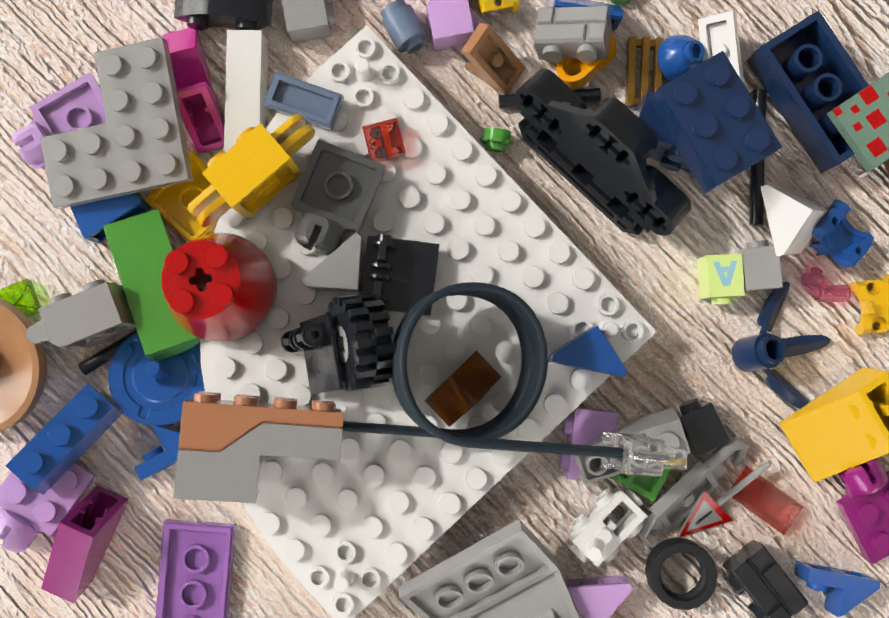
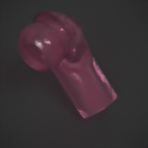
(820, 291)

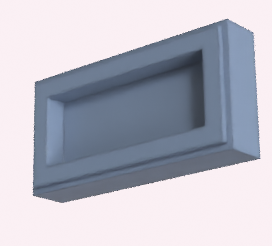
(296, 96)

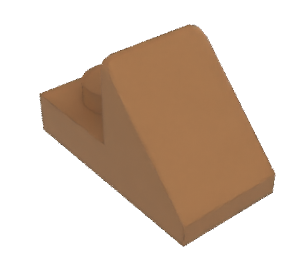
(492, 59)

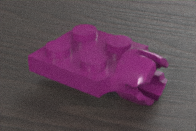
(867, 508)

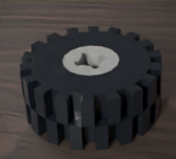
(363, 340)

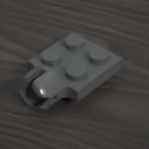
(334, 196)

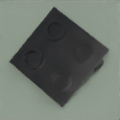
(399, 271)
(318, 341)

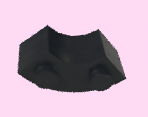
(224, 13)

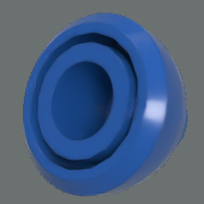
(679, 54)

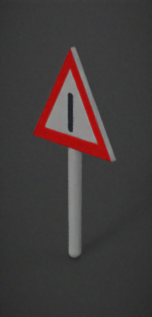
(707, 511)

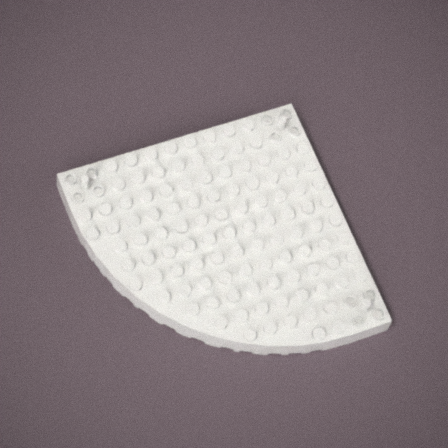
(371, 514)

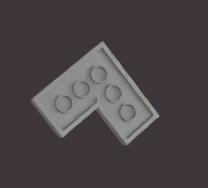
(139, 144)

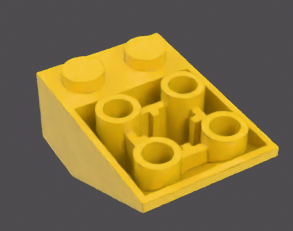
(842, 425)

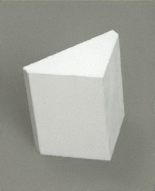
(790, 218)

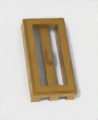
(644, 43)

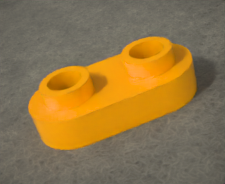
(586, 71)

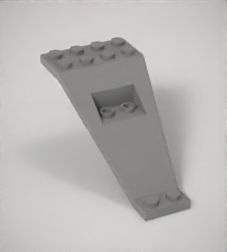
(494, 578)

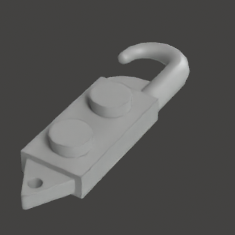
(679, 500)

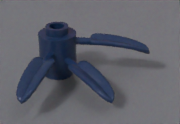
(768, 350)

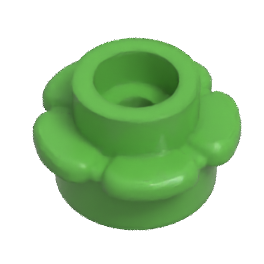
(496, 139)

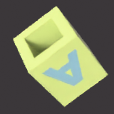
(721, 278)

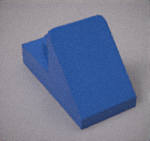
(158, 458)
(842, 587)

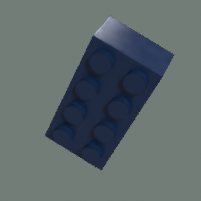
(806, 79)

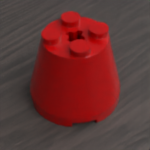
(237, 284)

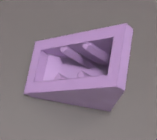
(599, 595)

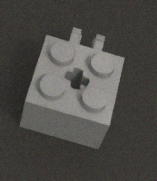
(84, 318)

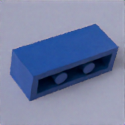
(63, 440)

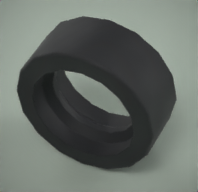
(705, 585)

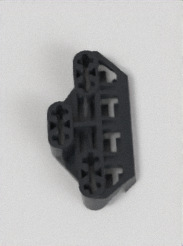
(600, 154)

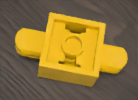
(251, 171)

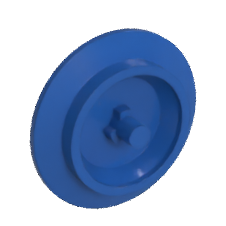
(151, 389)

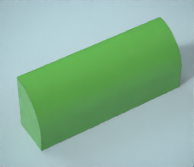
(139, 253)

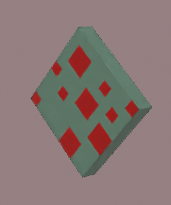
(865, 123)

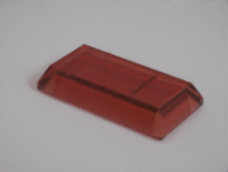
(767, 502)

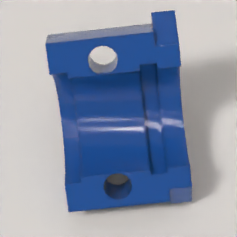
(839, 237)

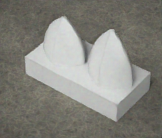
(722, 34)

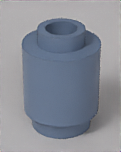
(403, 27)

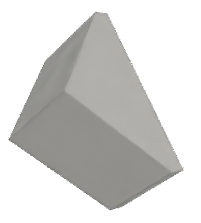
(340, 269)

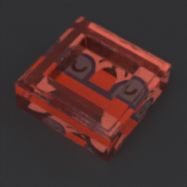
(384, 140)

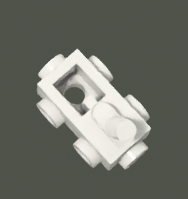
(599, 533)

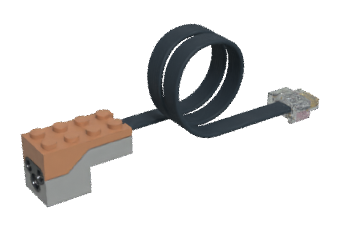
(226, 438)

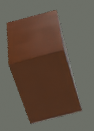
(463, 388)

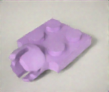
(65, 110)
(29, 513)

